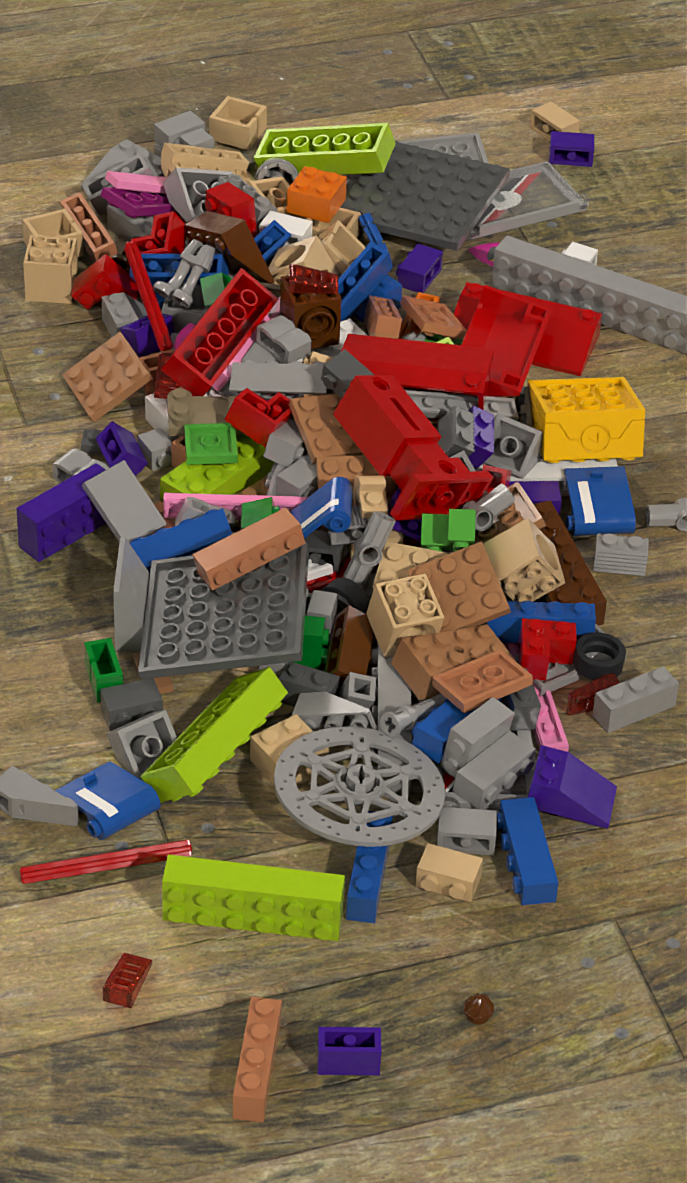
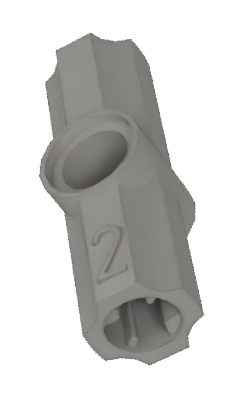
(490, 506)
(668, 515)
(374, 537)

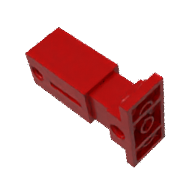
(406, 447)

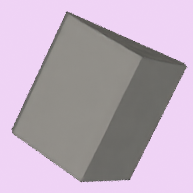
(515, 446)

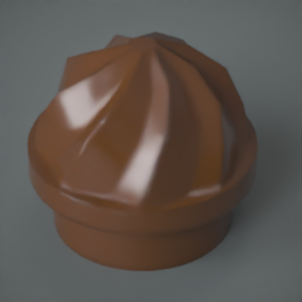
(478, 1008)

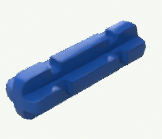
(371, 230)

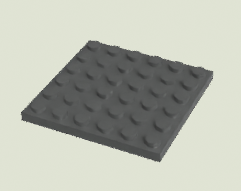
(427, 195)
(232, 627)

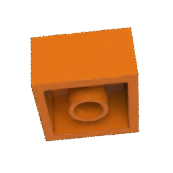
(316, 194)

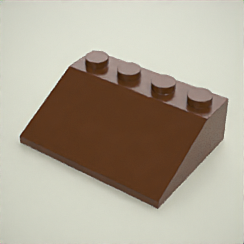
(233, 240)

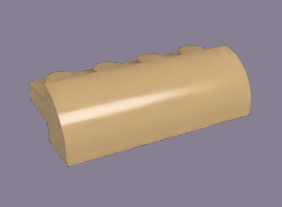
(204, 158)

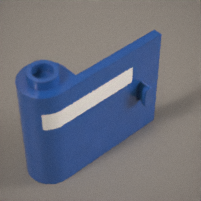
(599, 501)
(327, 506)
(111, 799)

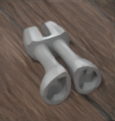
(194, 256)

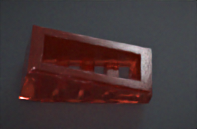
(311, 280)
(163, 379)
(588, 691)
(126, 996)

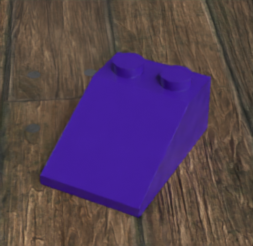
(571, 788)

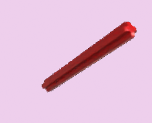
(148, 296)
(104, 861)

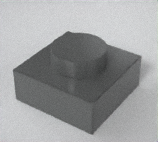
(89, 442)

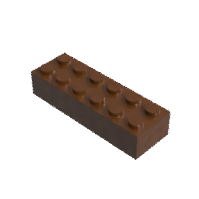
(579, 582)

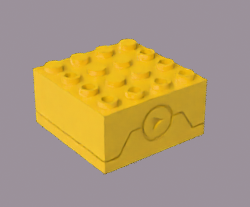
(587, 419)

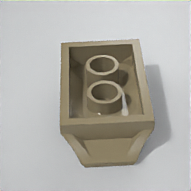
(190, 409)

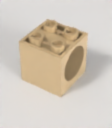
(305, 253)
(50, 269)
(525, 562)
(402, 611)

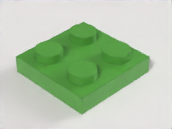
(210, 443)

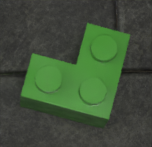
(449, 530)

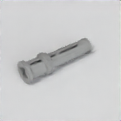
(407, 716)

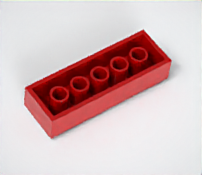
(219, 334)

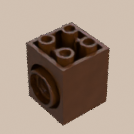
(313, 313)

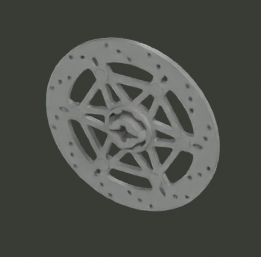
(356, 784)

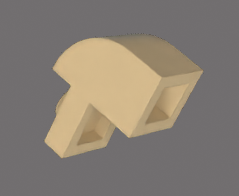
(370, 495)

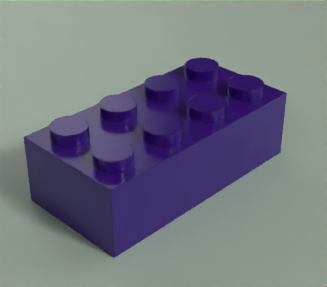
(58, 516)

